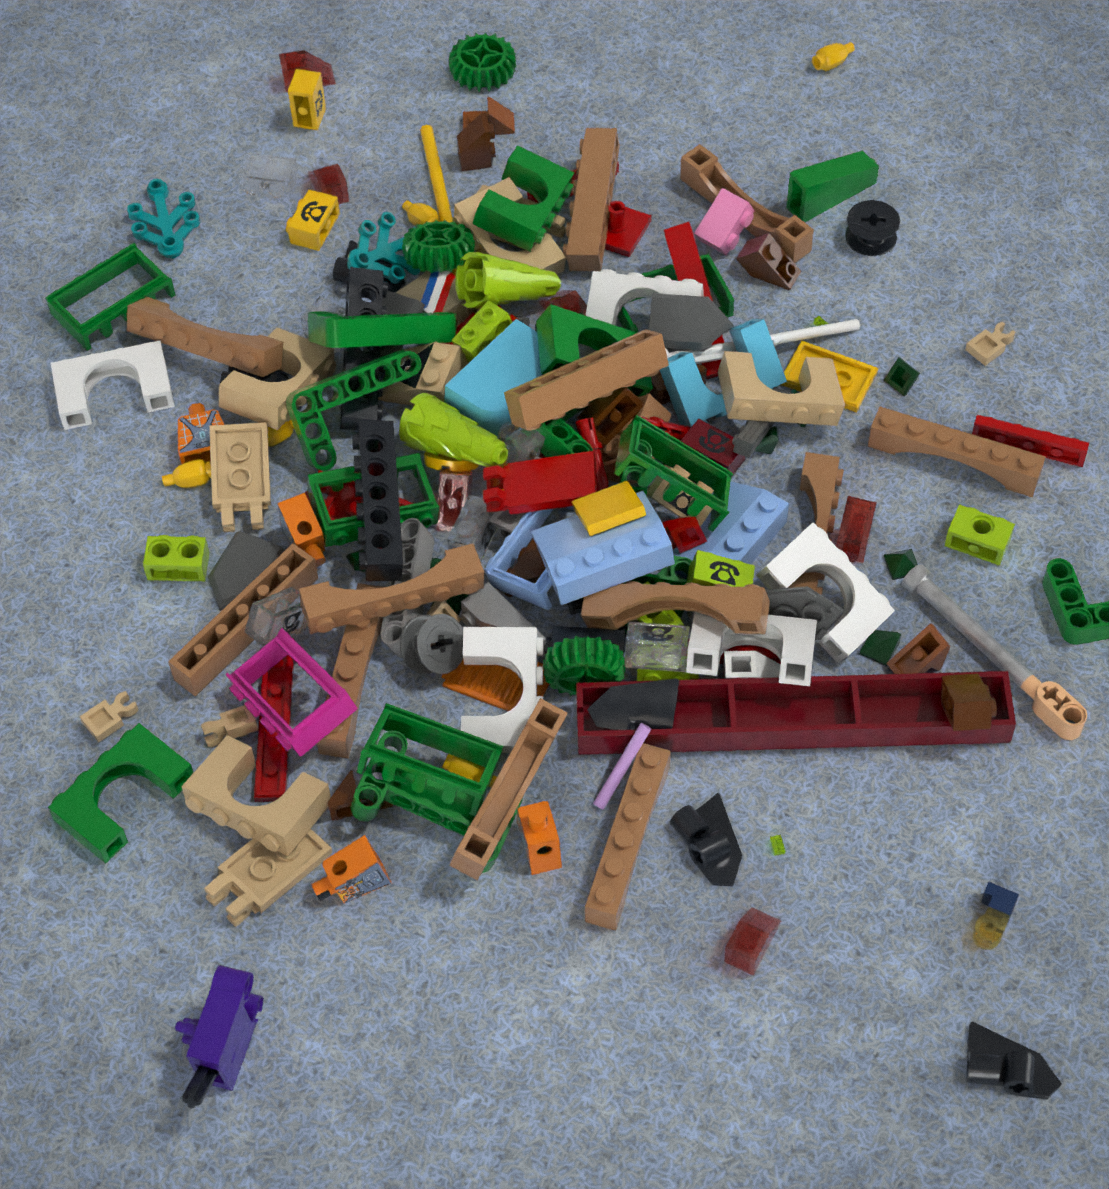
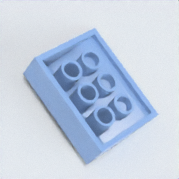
(748, 528)
(590, 564)

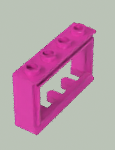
(315, 725)

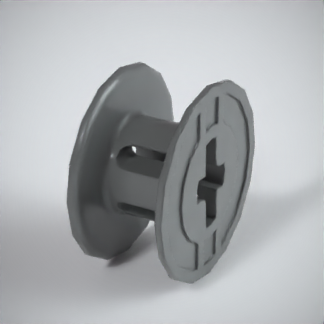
(428, 658)

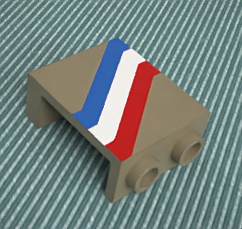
(438, 294)

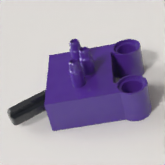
(221, 1033)

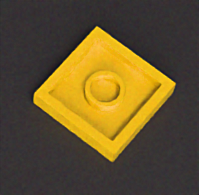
(609, 508)

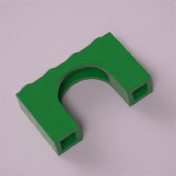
(519, 222)
(561, 332)
(135, 754)

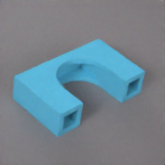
(691, 396)

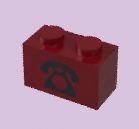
(713, 444)

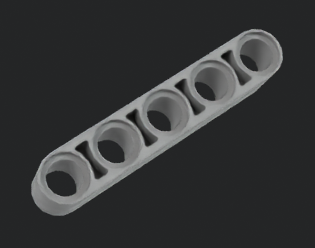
(417, 556)

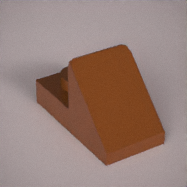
(497, 114)
(921, 653)

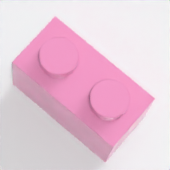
(725, 222)

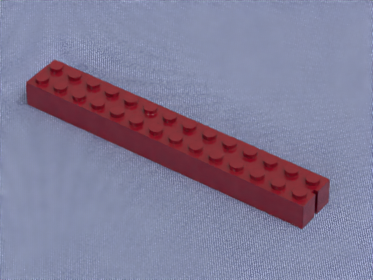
(789, 716)

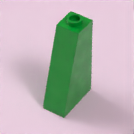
(829, 183)

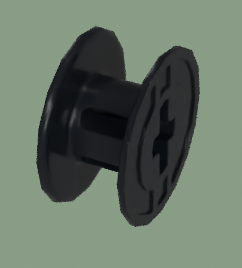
(872, 228)

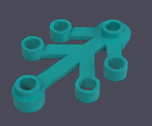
(169, 244)
(386, 251)

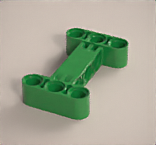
(424, 804)

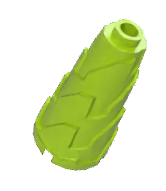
(501, 281)
(442, 430)

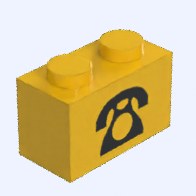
(306, 99)
(313, 219)

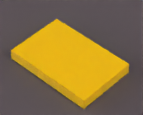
(852, 374)

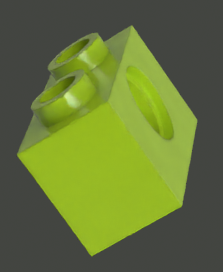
(966, 537)

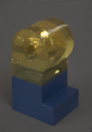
(991, 926)

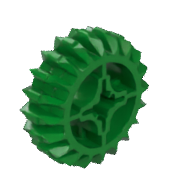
(482, 61)
(437, 246)
(582, 662)

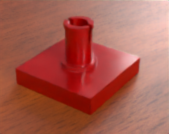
(625, 228)

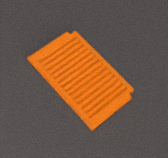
(489, 684)

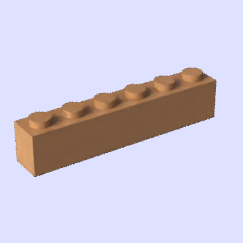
(592, 196)
(586, 379)
(224, 635)

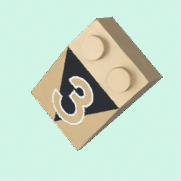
(438, 367)

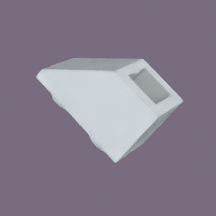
(748, 665)

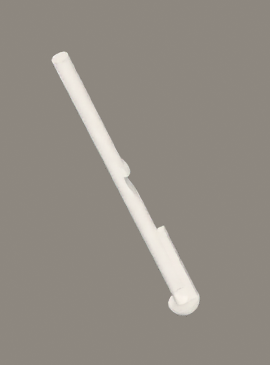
(716, 351)

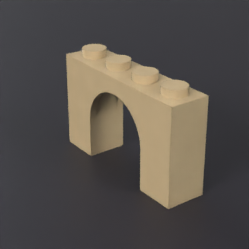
(543, 255)
(750, 399)
(267, 400)
(276, 824)

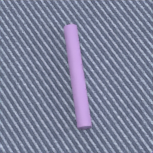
(622, 766)

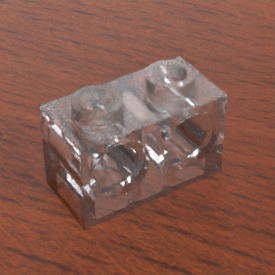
(521, 444)

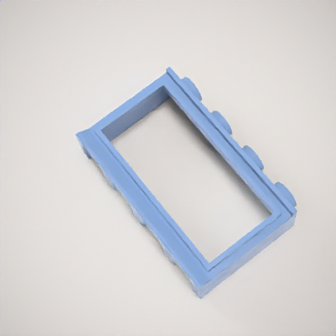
(507, 555)

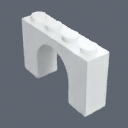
(613, 290)
(78, 375)
(863, 605)
(787, 637)
(518, 651)

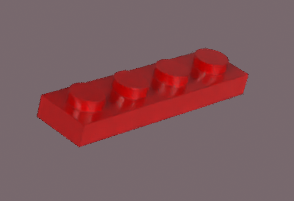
(1036, 441)

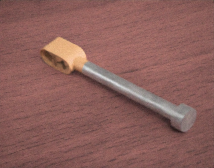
(1050, 699)

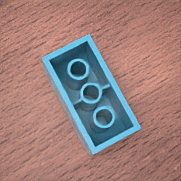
(498, 368)

